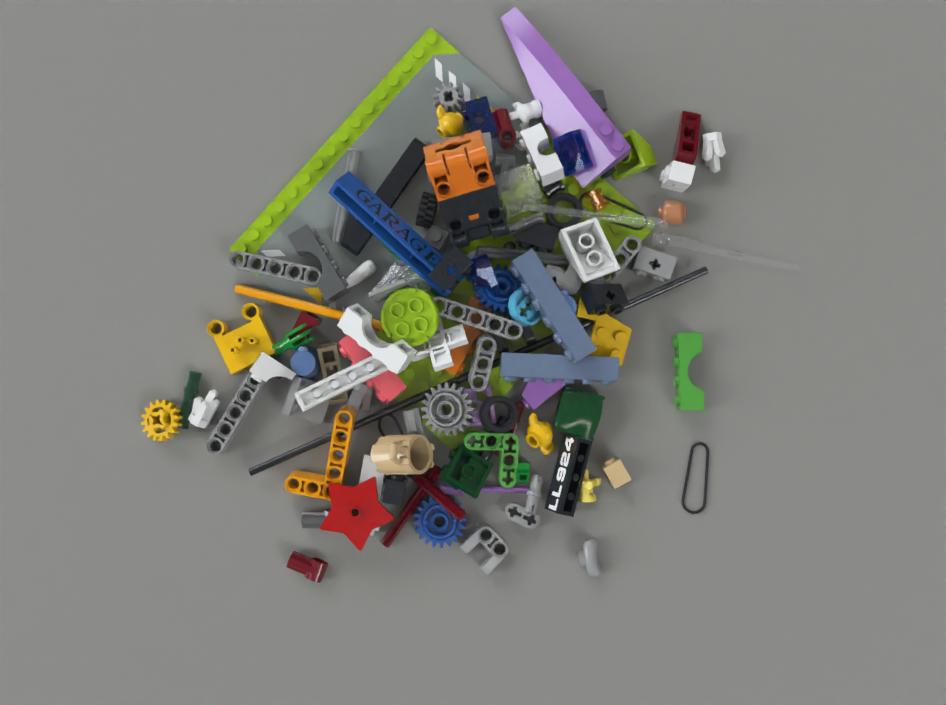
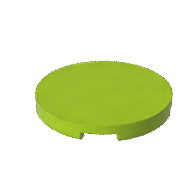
(410, 316)

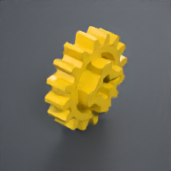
(161, 420)

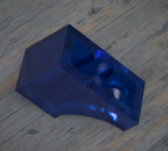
(483, 275)

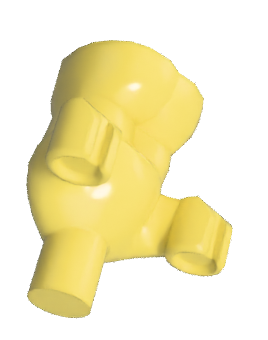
(586, 492)

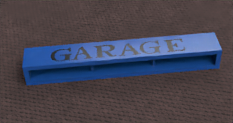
(389, 228)

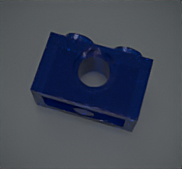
(480, 108)
(575, 142)

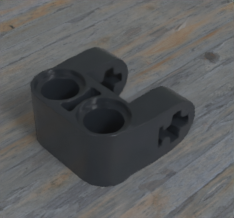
(501, 344)

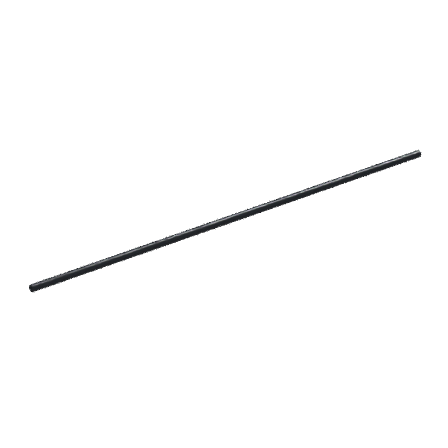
(464, 377)

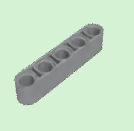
(268, 264)
(468, 311)
(229, 418)

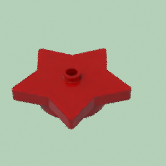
(365, 499)

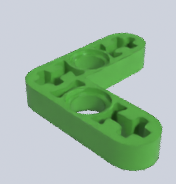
(500, 444)

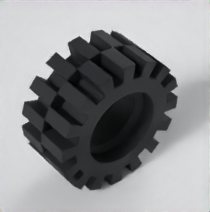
(427, 210)

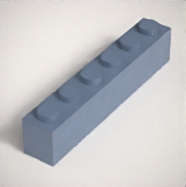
(552, 306)
(557, 367)

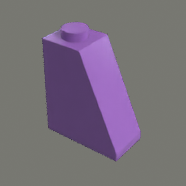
(538, 392)

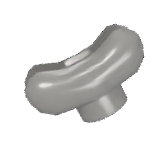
(588, 557)

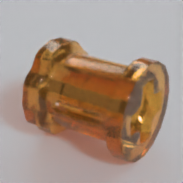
(597, 199)

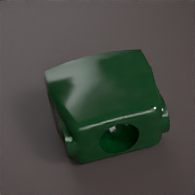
(578, 413)

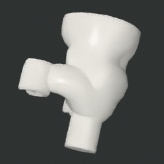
(526, 112)

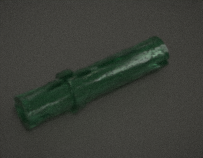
(189, 395)

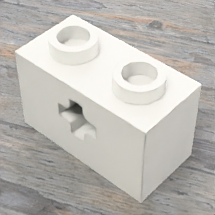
(677, 176)

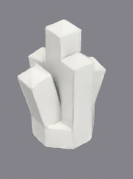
(712, 150)
(204, 409)

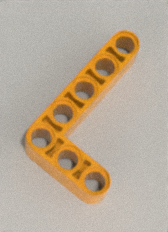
(334, 461)

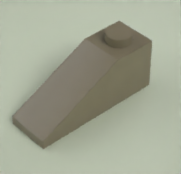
(331, 364)

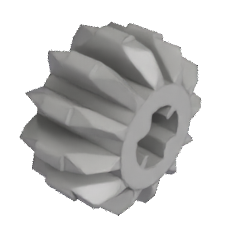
(456, 95)

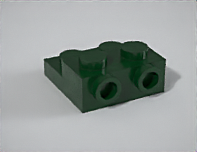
(465, 471)

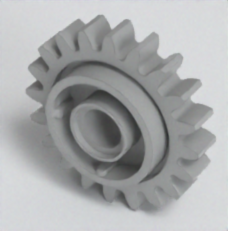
(435, 409)

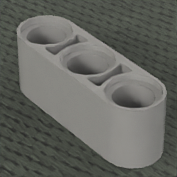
(626, 254)
(482, 370)

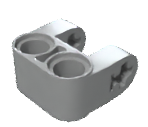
(489, 543)

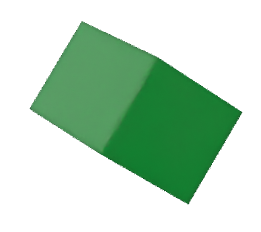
(523, 472)

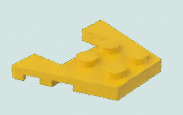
(607, 334)

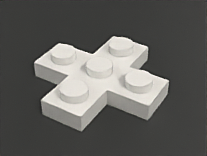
(440, 345)

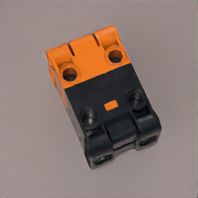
(465, 189)

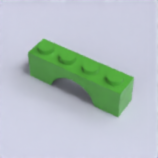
(688, 395)

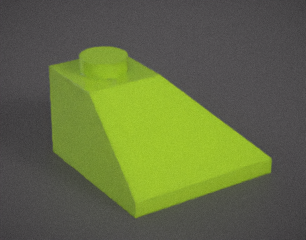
(638, 160)

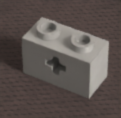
(663, 262)

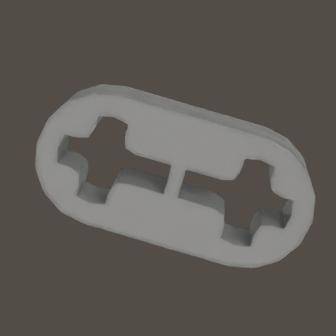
(519, 519)

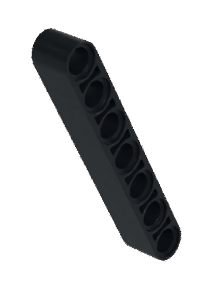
(388, 192)

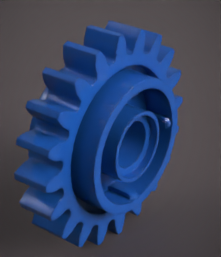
(506, 283)
(435, 532)

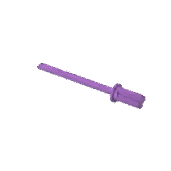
(448, 490)

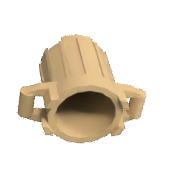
(402, 454)

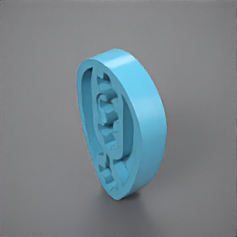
(517, 302)

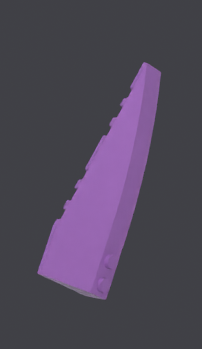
(564, 99)

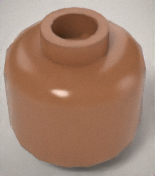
(673, 212)

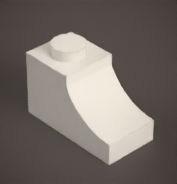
(267, 367)

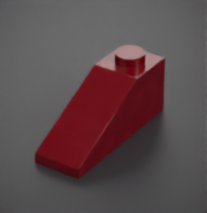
(687, 138)

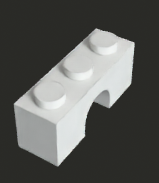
(546, 168)

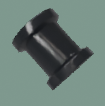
(553, 188)

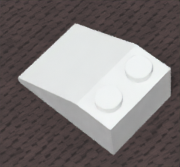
(588, 250)

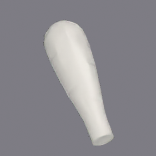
(364, 271)

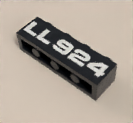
(568, 475)

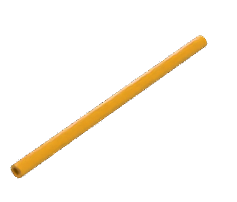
(296, 303)

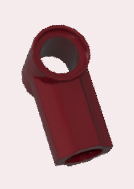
(504, 128)
(312, 568)

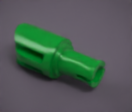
(292, 341)

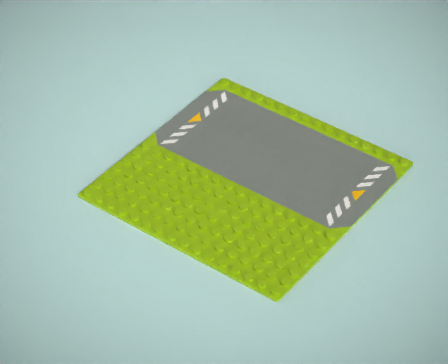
(383, 129)

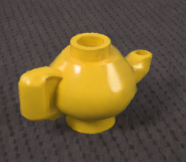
(449, 123)
(540, 435)

